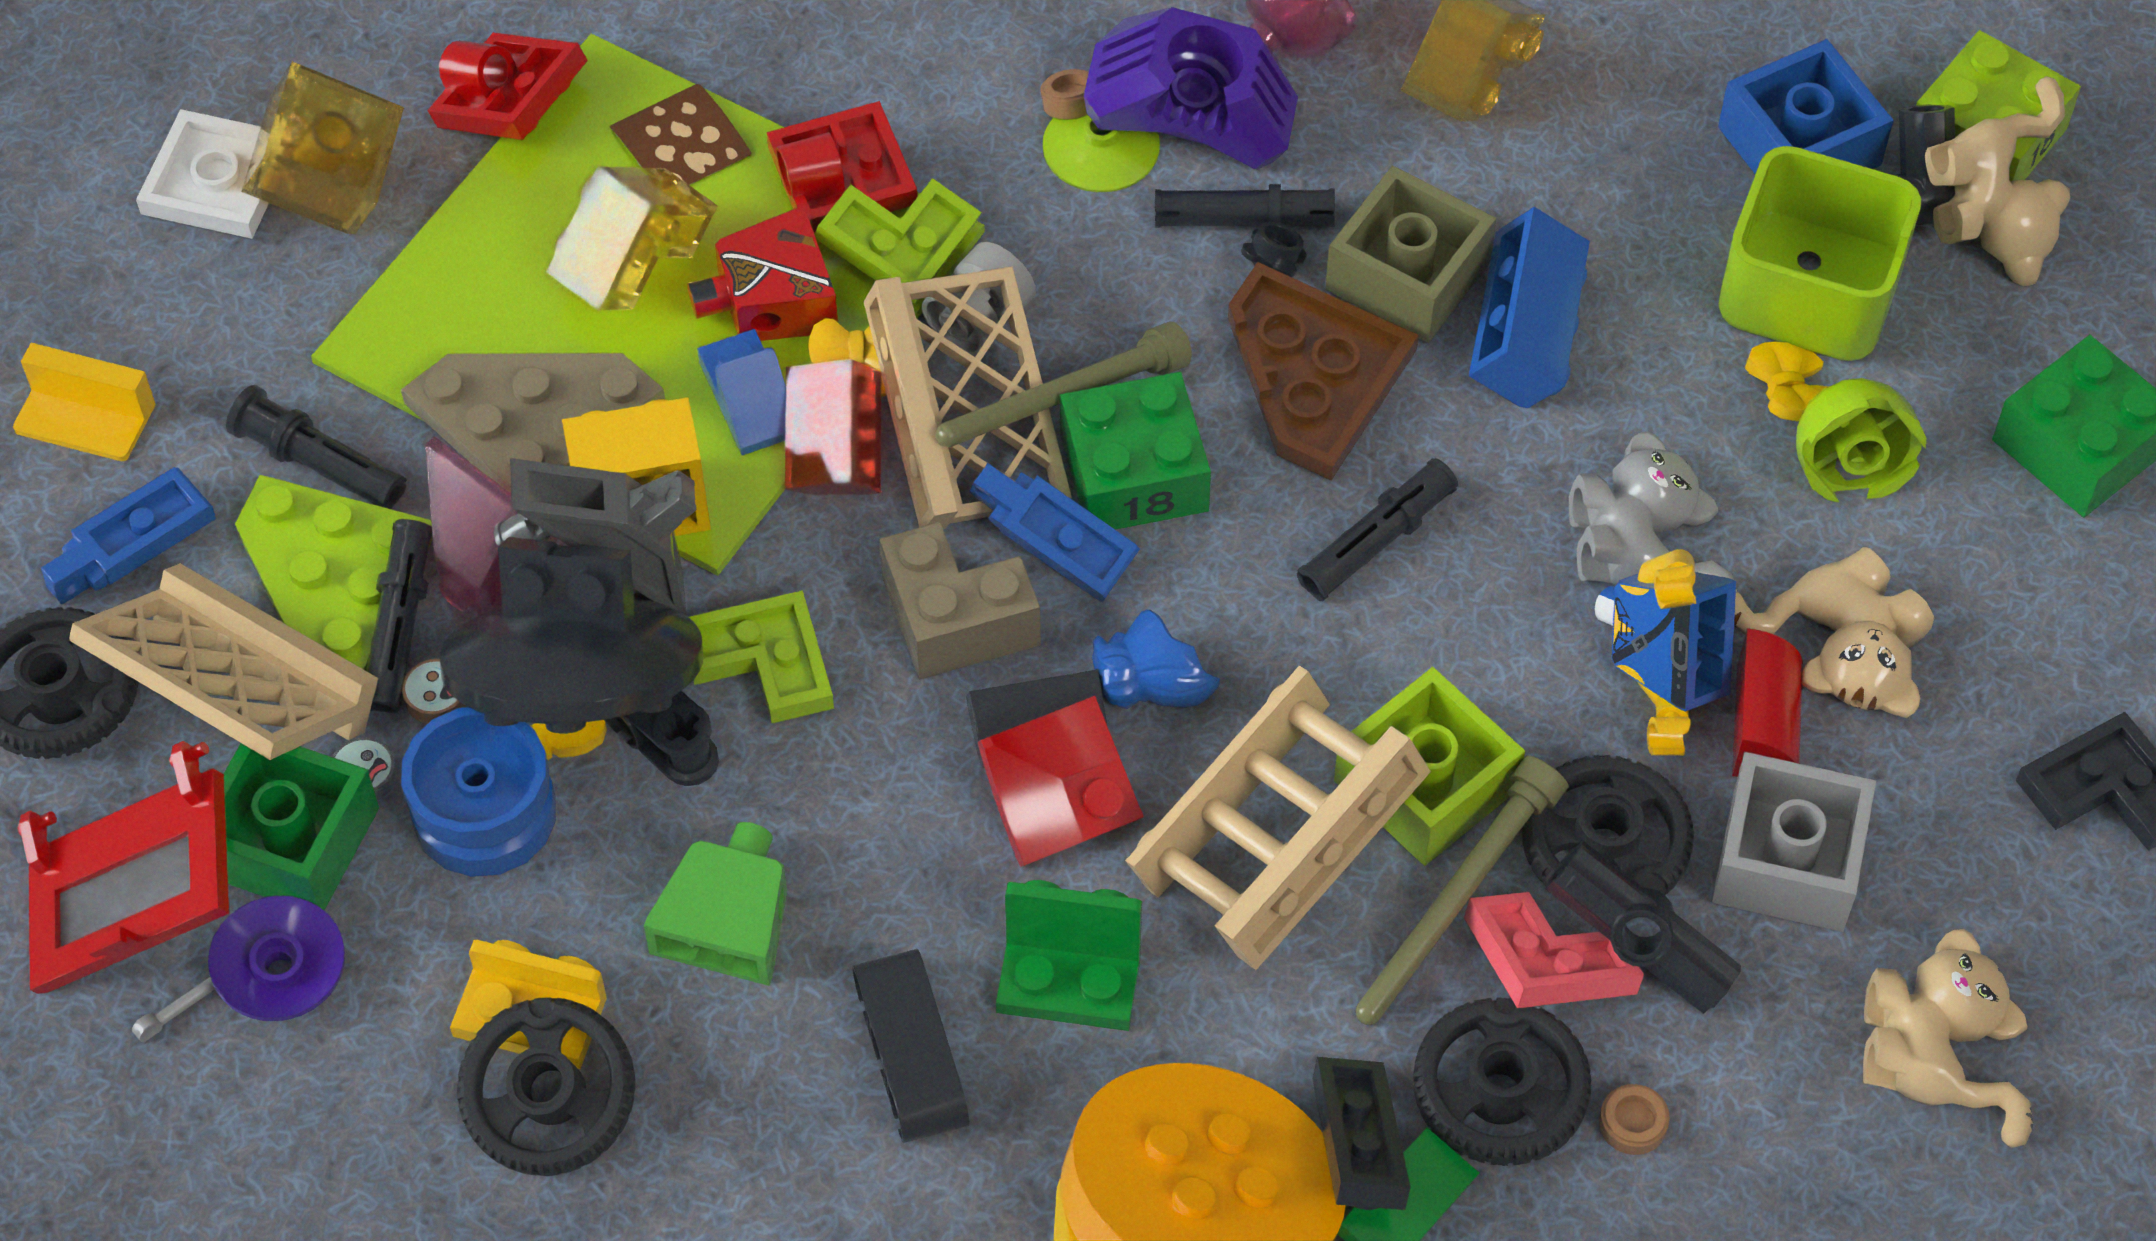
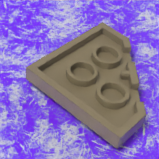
(516, 402)

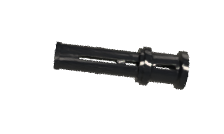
(293, 437)

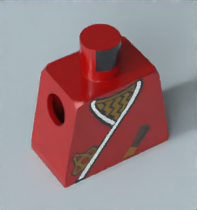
(769, 279)

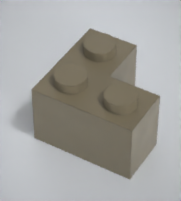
(953, 615)

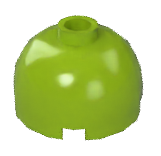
(1868, 431)

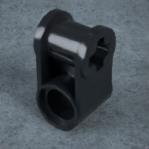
(673, 740)

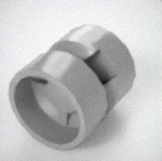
(986, 301)

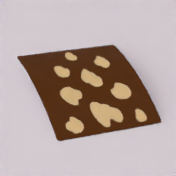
(683, 135)

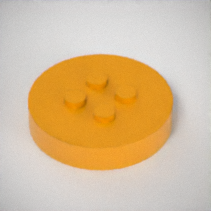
(1196, 1160)

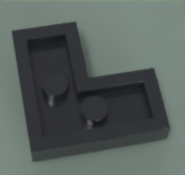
(2098, 767)

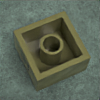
(1410, 253)

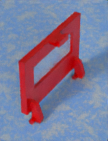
(127, 876)

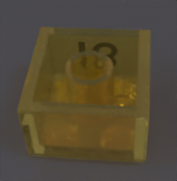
(323, 149)

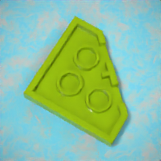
(320, 560)

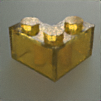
(1468, 51)
(623, 228)

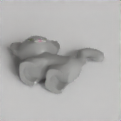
(1650, 495)

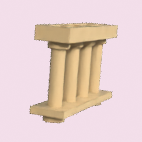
(1316, 854)

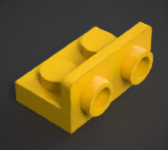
(512, 974)

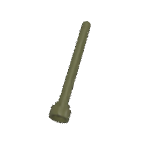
(1159, 351)
(1533, 789)

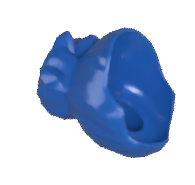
(1151, 667)

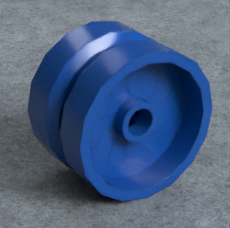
(478, 793)

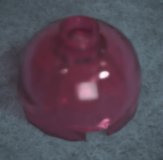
(1302, 26)

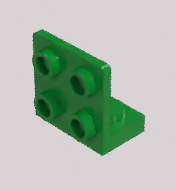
(1070, 955)

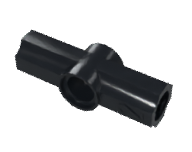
(1674, 955)

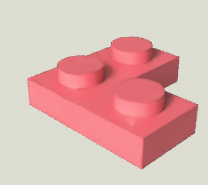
(1542, 966)

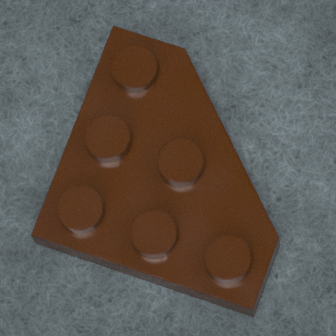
(1314, 365)

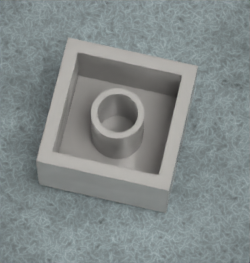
(1794, 842)

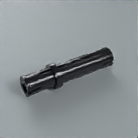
(1244, 207)
(1397, 513)
(400, 593)

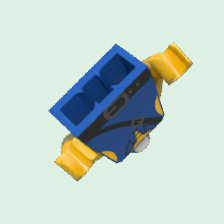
(1672, 639)

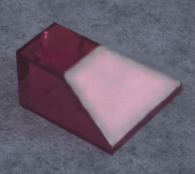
(463, 519)

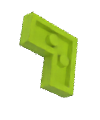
(897, 247)
(775, 641)

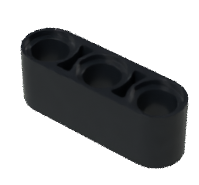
(911, 1045)

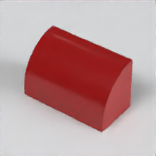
(1767, 699)

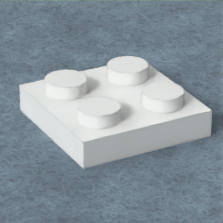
(203, 174)

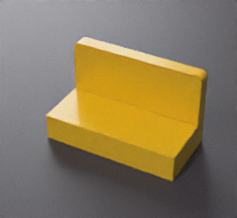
(83, 402)

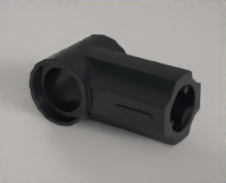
(1919, 129)

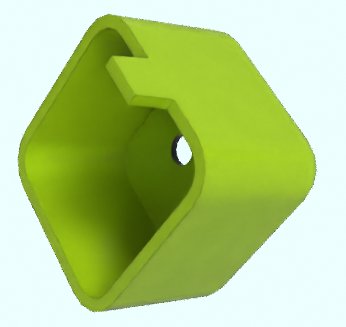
(1843, 216)

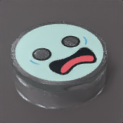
(375, 757)

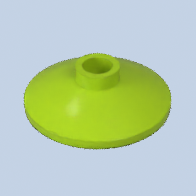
(1095, 160)

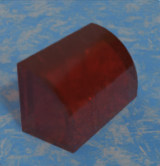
(833, 428)

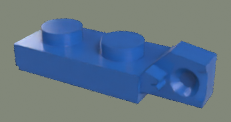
(1056, 530)
(128, 535)

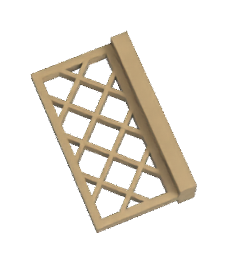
(914, 392)
(231, 636)

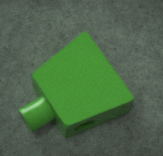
(723, 907)

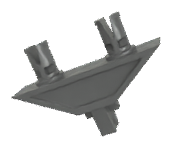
(609, 512)

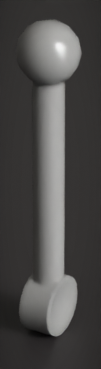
(152, 1024)

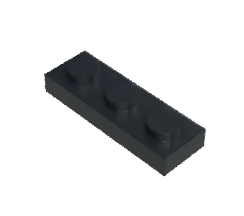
(1360, 1134)

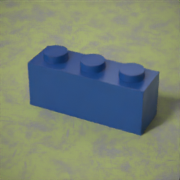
(1530, 309)

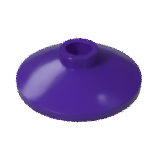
(270, 932)

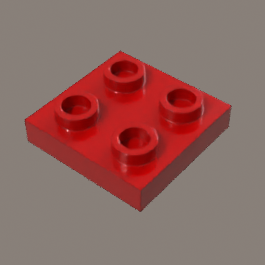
(503, 83)
(837, 151)

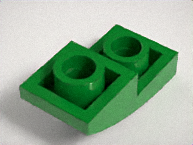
(1436, 1183)

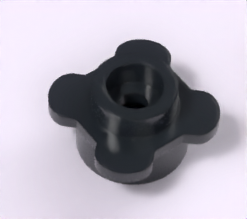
(1275, 247)

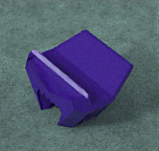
(1193, 82)

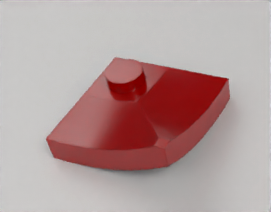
(1058, 781)

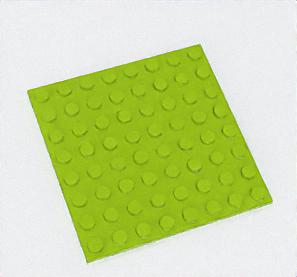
(482, 283)

